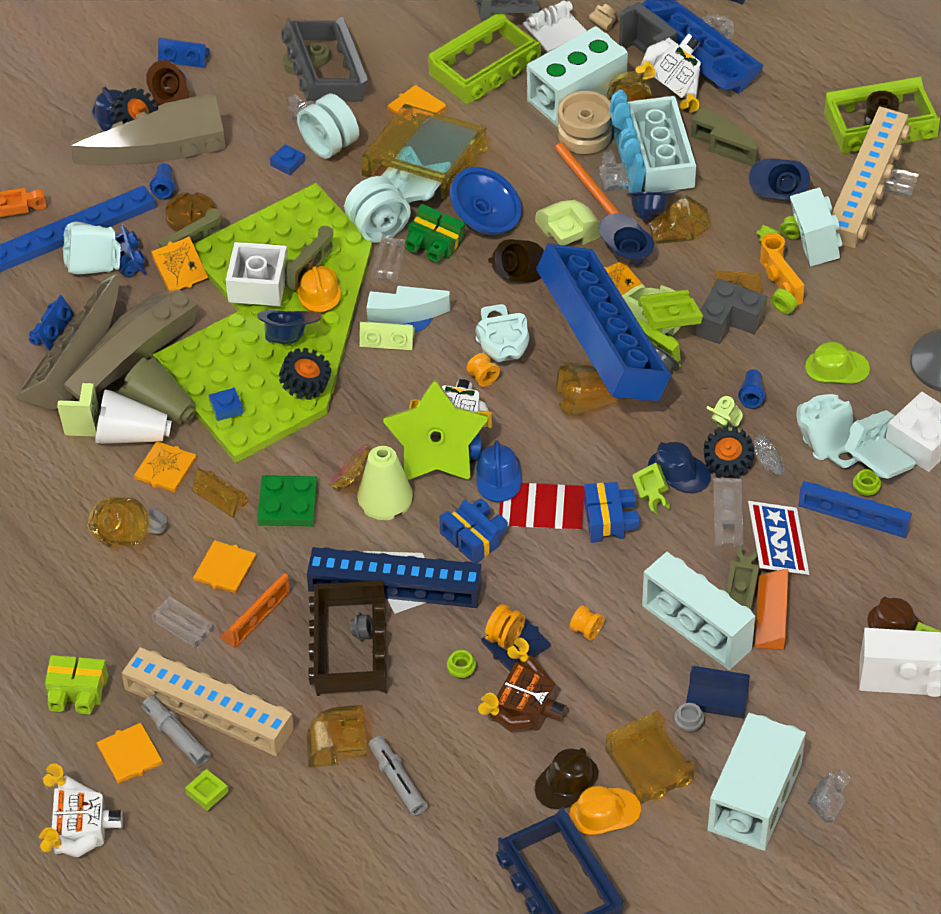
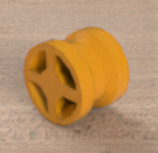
(482, 369)
(587, 622)

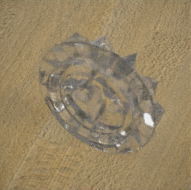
(725, 26)
(768, 455)

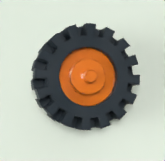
(130, 104)
(305, 373)
(728, 452)

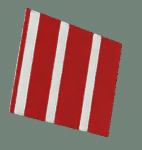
(545, 506)

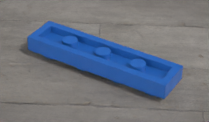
(854, 509)

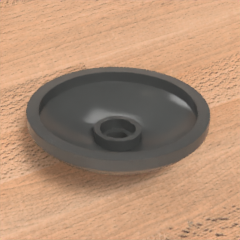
(926, 359)

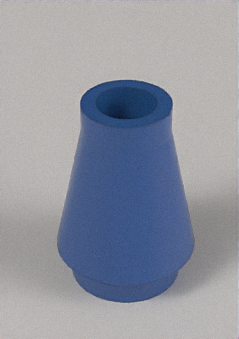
(162, 183)
(752, 390)

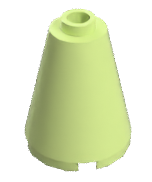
(384, 485)

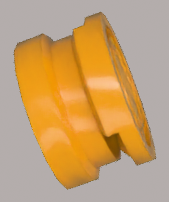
(504, 626)

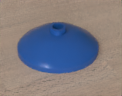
(485, 200)

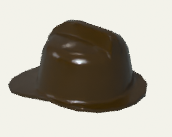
(517, 260)
(566, 779)

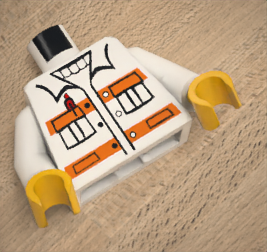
(77, 816)

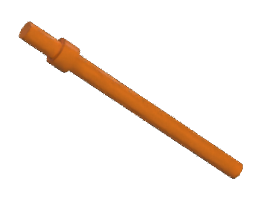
(586, 179)

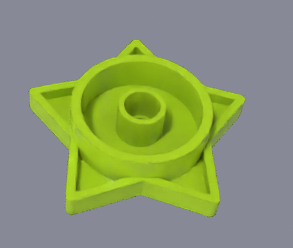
(437, 414)

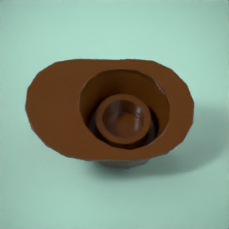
(166, 82)
(893, 614)

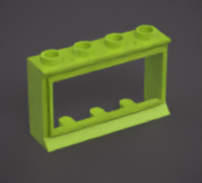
(491, 76)
(852, 139)

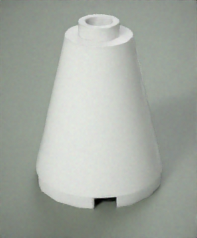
(129, 421)

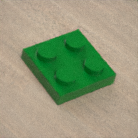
(287, 500)

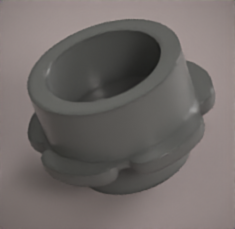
(361, 626)

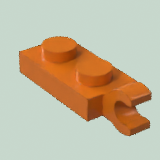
(17, 201)

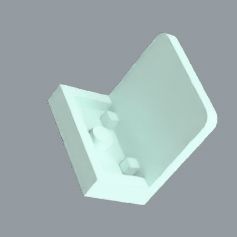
(412, 186)
(869, 446)

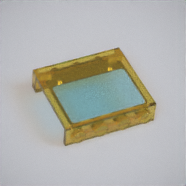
(426, 146)

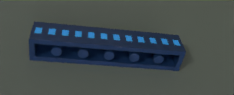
(403, 576)

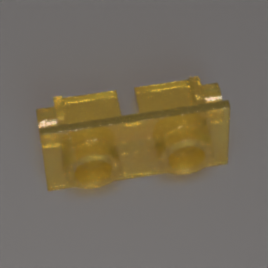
(216, 492)

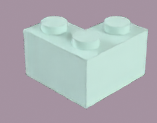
(816, 226)

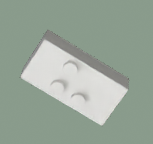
(900, 662)

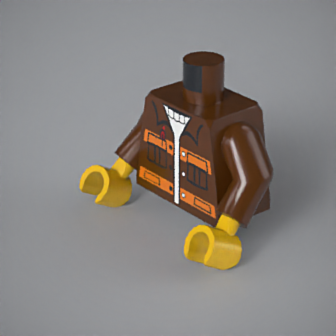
(525, 695)

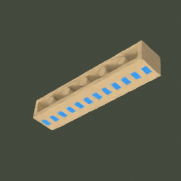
(869, 173)
(208, 701)

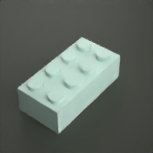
(663, 144)
(698, 610)

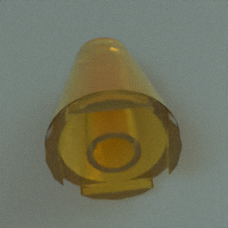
(581, 389)

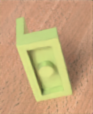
(81, 416)

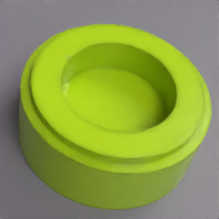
(783, 301)

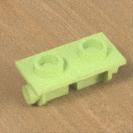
(386, 335)
(726, 413)

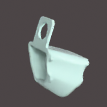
(90, 249)
(504, 335)
(826, 427)

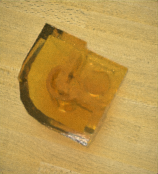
(336, 735)

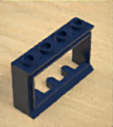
(523, 879)

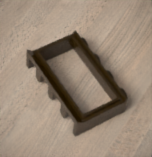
(340, 595)

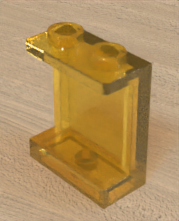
(648, 758)

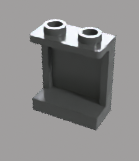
(643, 28)

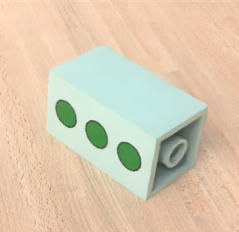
(577, 65)
(756, 781)

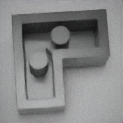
(730, 306)

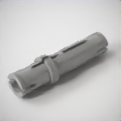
(168, 722)
(383, 752)

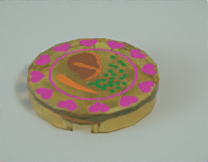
(350, 469)

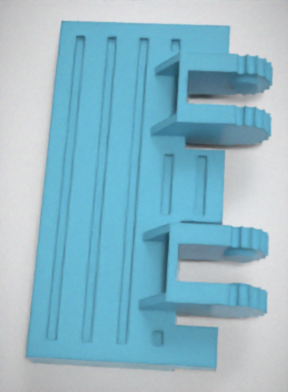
(627, 141)

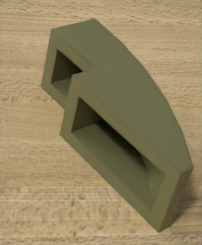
(724, 137)

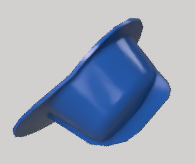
(498, 473)

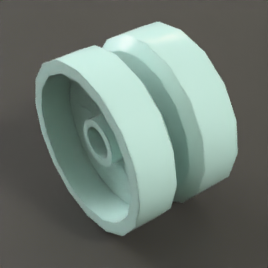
(328, 125)
(377, 208)

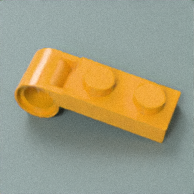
(777, 268)

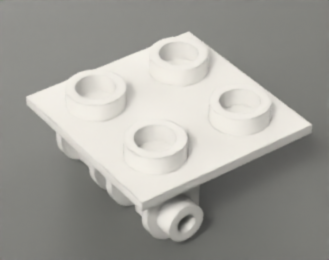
(554, 25)

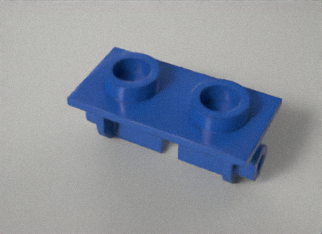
(182, 52)
(130, 256)
(52, 324)

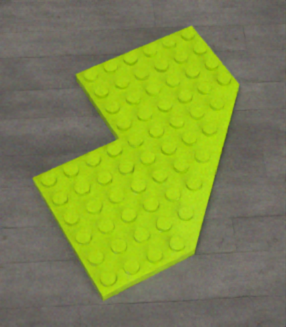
(235, 348)

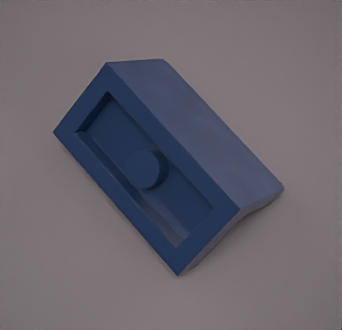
(718, 691)

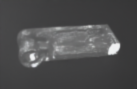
(727, 511)

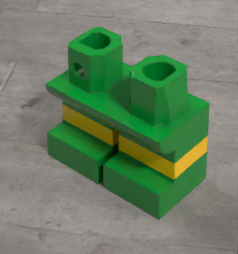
(435, 233)

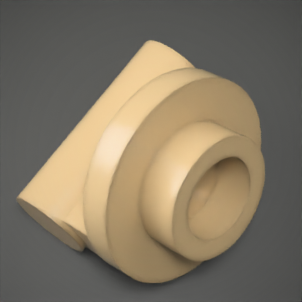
(604, 17)

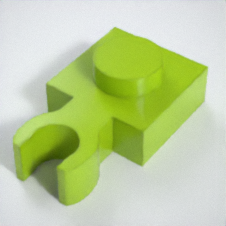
(651, 485)

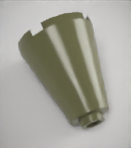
(156, 388)

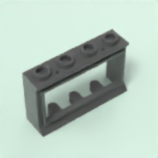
(313, 87)

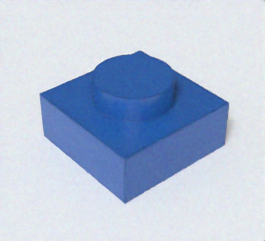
(287, 159)
(225, 404)

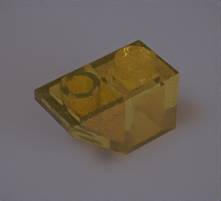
(680, 222)

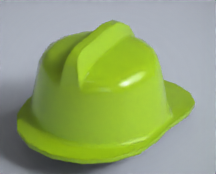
(836, 364)

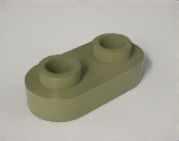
(318, 54)

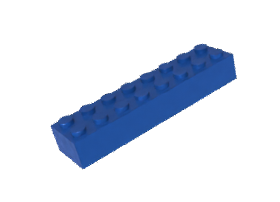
(603, 323)

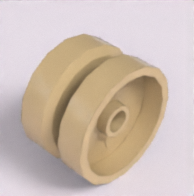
(584, 122)

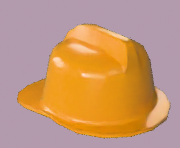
(319, 289)
(604, 810)

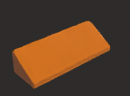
(771, 610)
(257, 611)

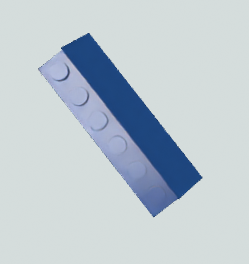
(719, 57)

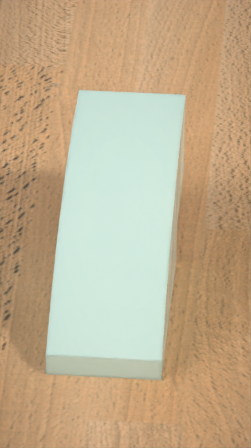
(407, 305)

